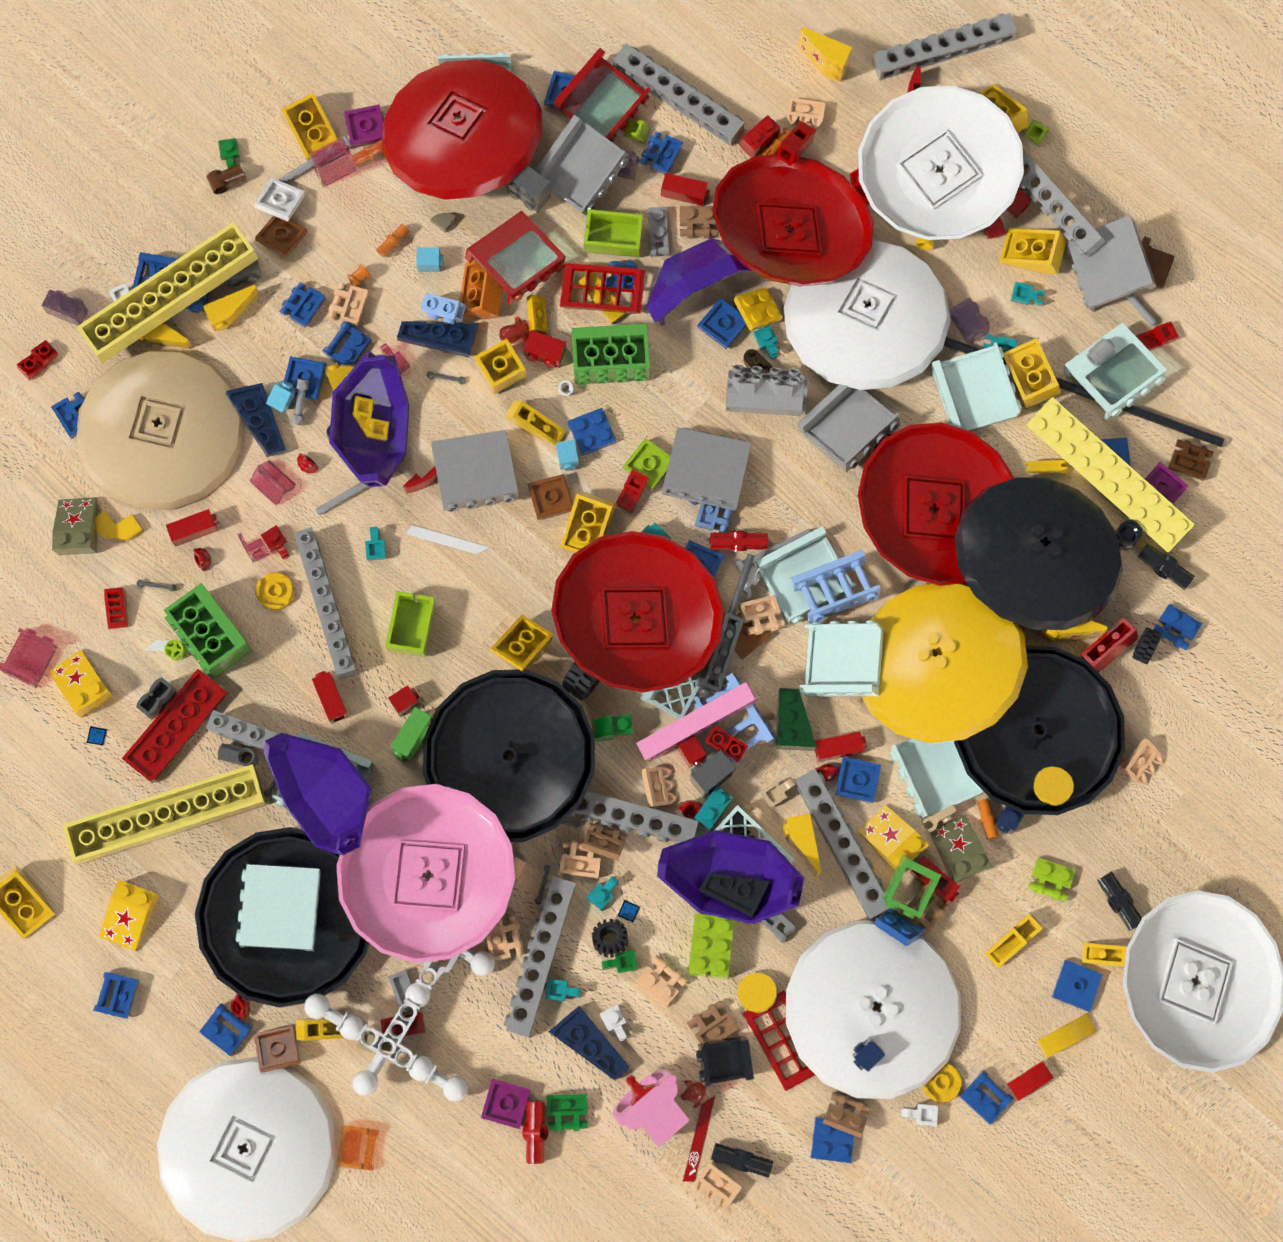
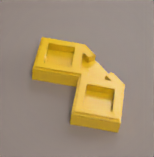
(371, 427)
(123, 530)

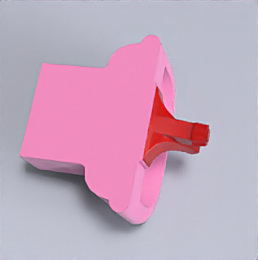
(652, 1106)

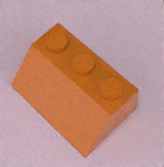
(480, 293)

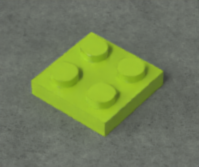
(649, 461)

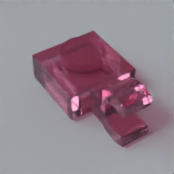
(402, 364)

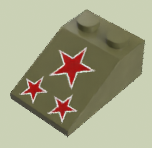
(75, 527)
(960, 849)

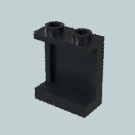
(725, 1060)

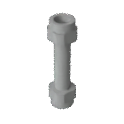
(302, 386)

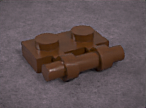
(1189, 464)

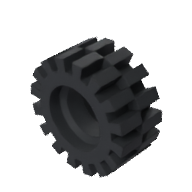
(1146, 645)
(606, 928)

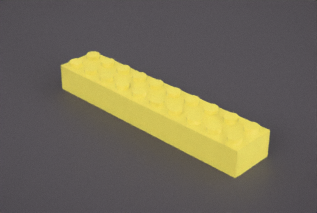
(167, 292)
(1110, 474)
(164, 814)

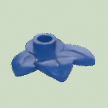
(612, 280)

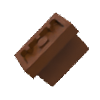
(1159, 262)

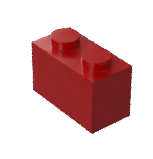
(760, 136)
(544, 349)

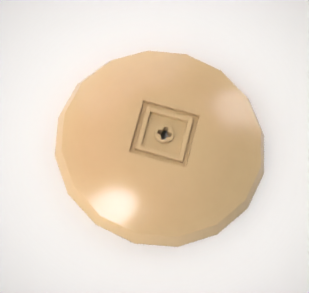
(168, 462)

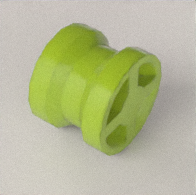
(171, 648)

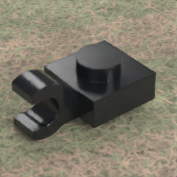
(738, 819)

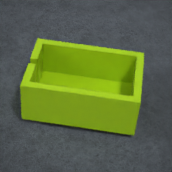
(613, 233)
(410, 624)
(711, 946)

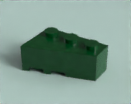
(792, 722)

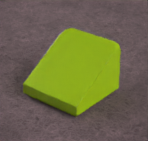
(637, 130)
(1036, 132)

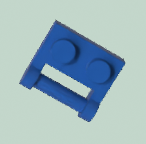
(351, 349)
(899, 927)
(121, 998)
(223, 1036)
(981, 1102)

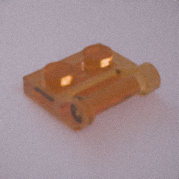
(350, 1147)

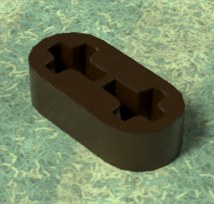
(759, 359)

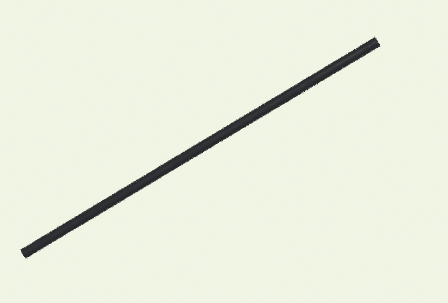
(1133, 410)

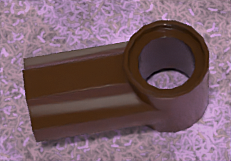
(222, 180)

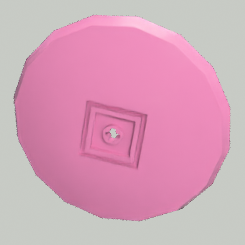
(420, 833)

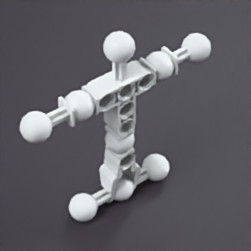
(416, 996)

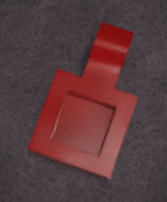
(275, 540)

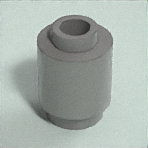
(1101, 351)

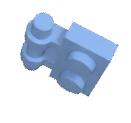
(708, 518)

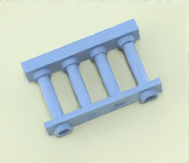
(835, 568)
(753, 717)

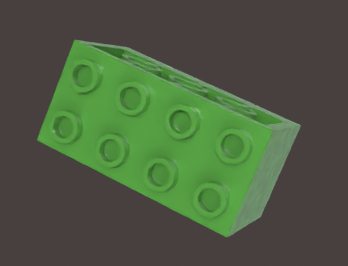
(610, 353)
(204, 628)

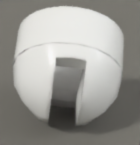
(568, 391)

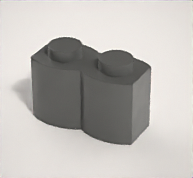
(153, 702)

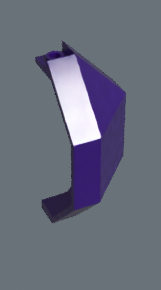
(689, 273)
(368, 458)
(320, 791)
(724, 853)

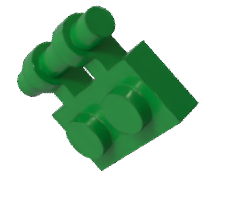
(567, 1105)

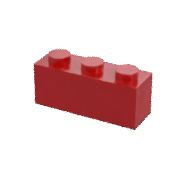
(1110, 645)

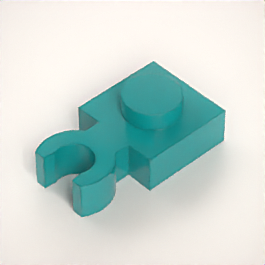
(1024, 293)

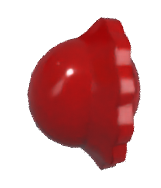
(306, 464)
(202, 558)
(828, 771)
(690, 808)
(240, 1006)

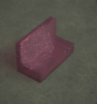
(271, 481)
(255, 550)

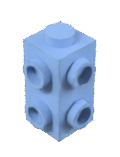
(442, 307)

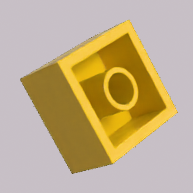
(500, 366)

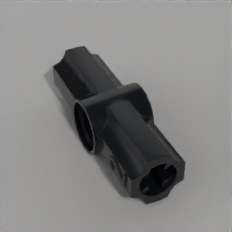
(1166, 566)
(1120, 900)
(742, 1160)

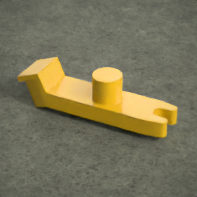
(1047, 466)

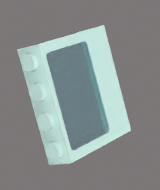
(1122, 377)

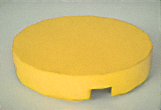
(274, 591)
(1053, 785)
(757, 992)
(944, 1084)

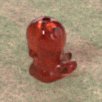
(515, 331)
(690, 1095)

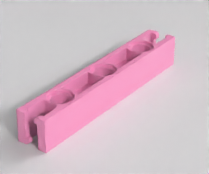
(697, 721)

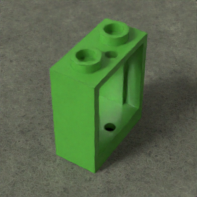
(411, 735)
(895, 880)

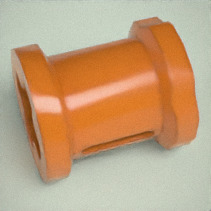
(359, 276)

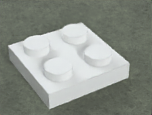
(279, 199)

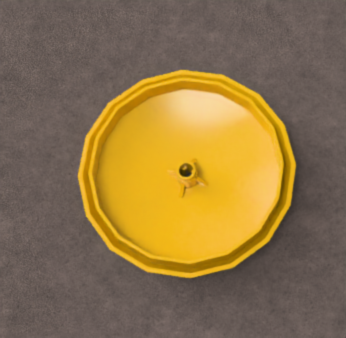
(945, 664)

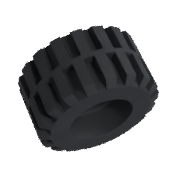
(579, 682)

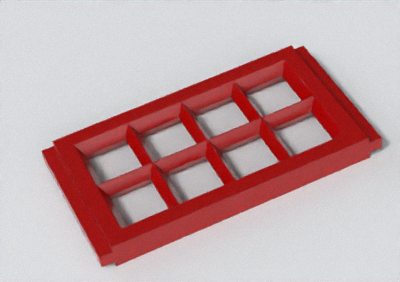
(637, 291)
(799, 1076)

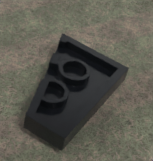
(736, 892)

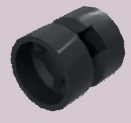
(1129, 534)

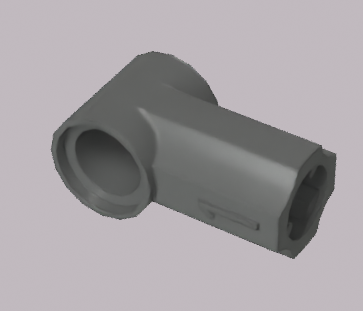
(236, 755)

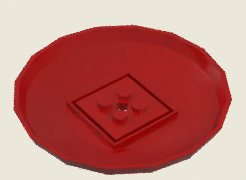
(464, 155)
(818, 206)
(910, 475)
(642, 578)

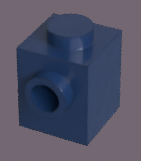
(1008, 820)
(867, 1054)

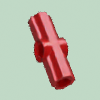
(738, 541)
(535, 1132)

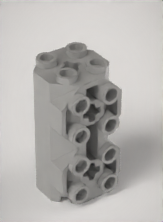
(766, 393)

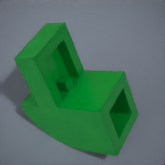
(608, 727)

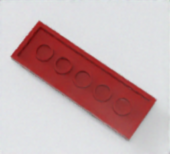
(174, 726)

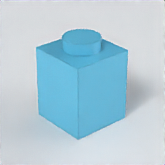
(429, 260)
(281, 395)
(567, 455)

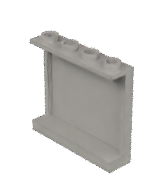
(582, 165)
(1115, 267)
(848, 425)
(706, 468)
(474, 470)

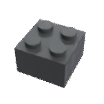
(530, 189)
(712, 773)

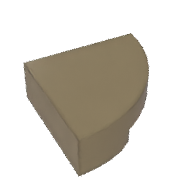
(443, 220)

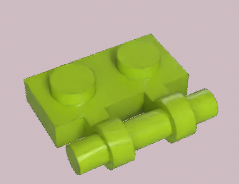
(1052, 873)

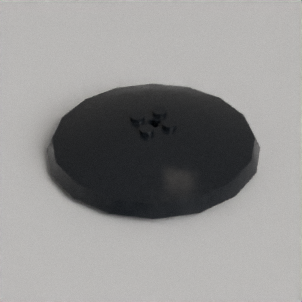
(1039, 553)
(519, 716)
(1076, 727)
(276, 974)

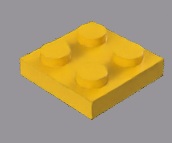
(758, 308)

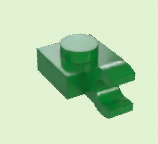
(228, 151)
(624, 963)

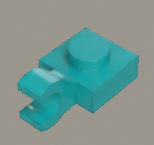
(767, 339)
(1003, 342)
(375, 548)
(600, 895)
(558, 990)

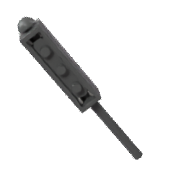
(714, 672)

